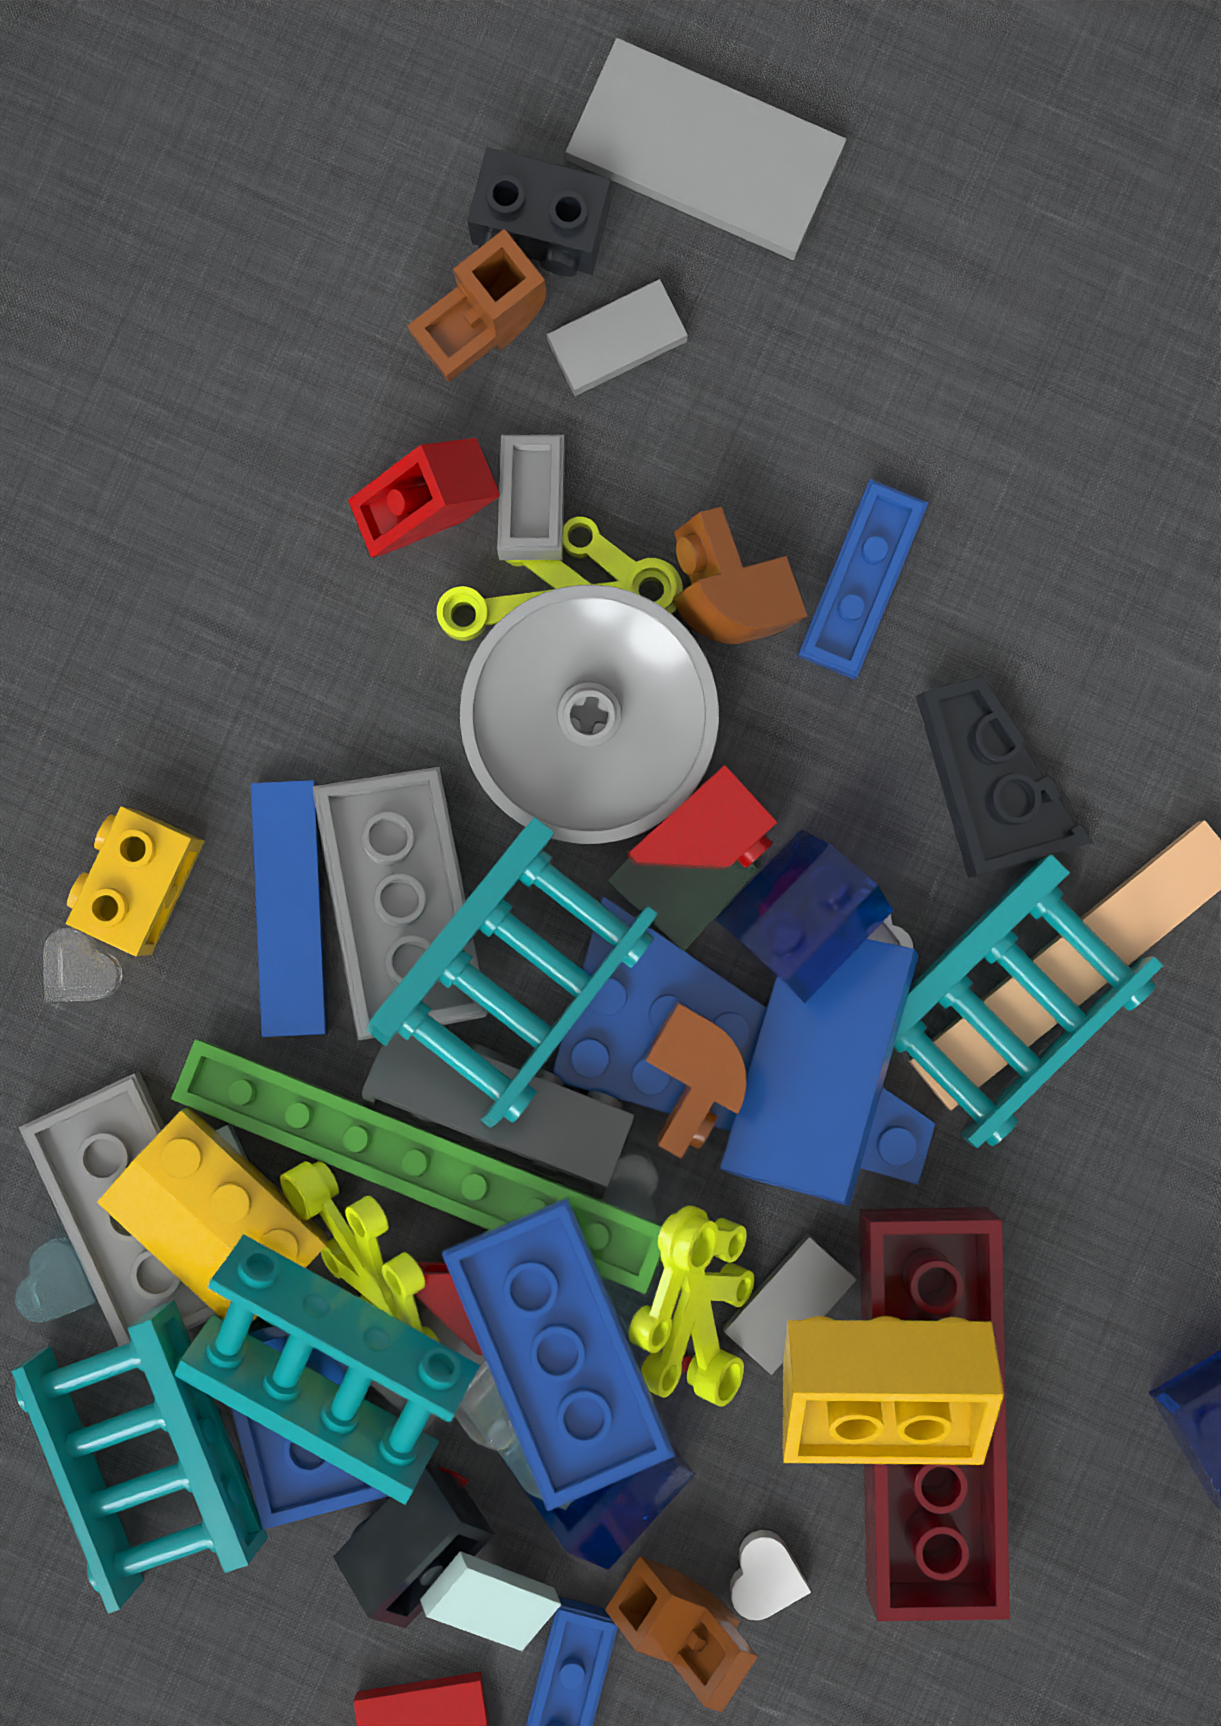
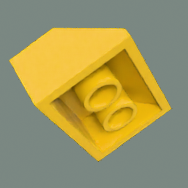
(194, 1201)
(889, 1391)

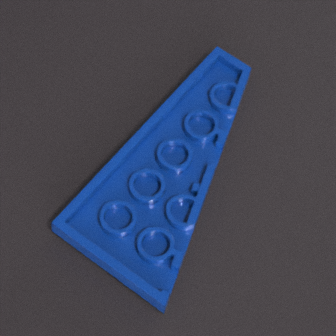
(617, 1027)

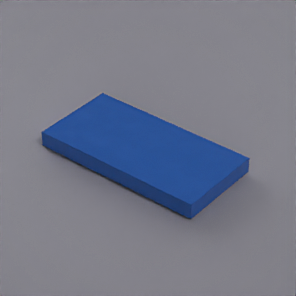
(821, 1076)
(558, 1353)

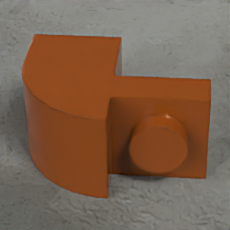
(489, 307)
(726, 599)
(708, 1064)
(683, 1625)

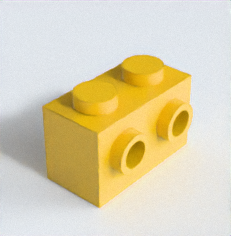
(133, 881)

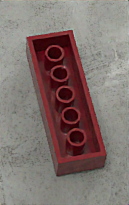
(937, 1528)

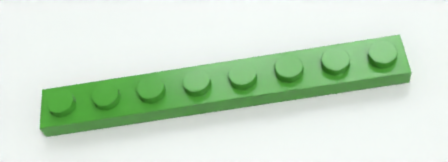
(407, 1157)

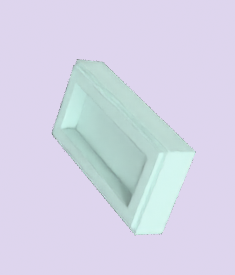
(490, 1601)

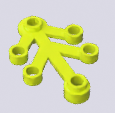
(626, 571)
(686, 1249)
(357, 1255)

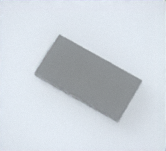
(705, 149)
(392, 885)
(79, 1157)

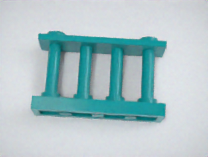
(995, 941)
(450, 964)
(305, 1405)
(204, 1450)

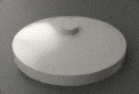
(589, 713)

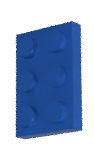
(286, 1477)

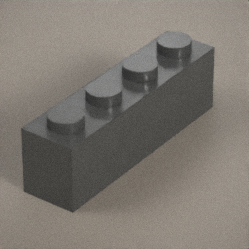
(556, 1135)

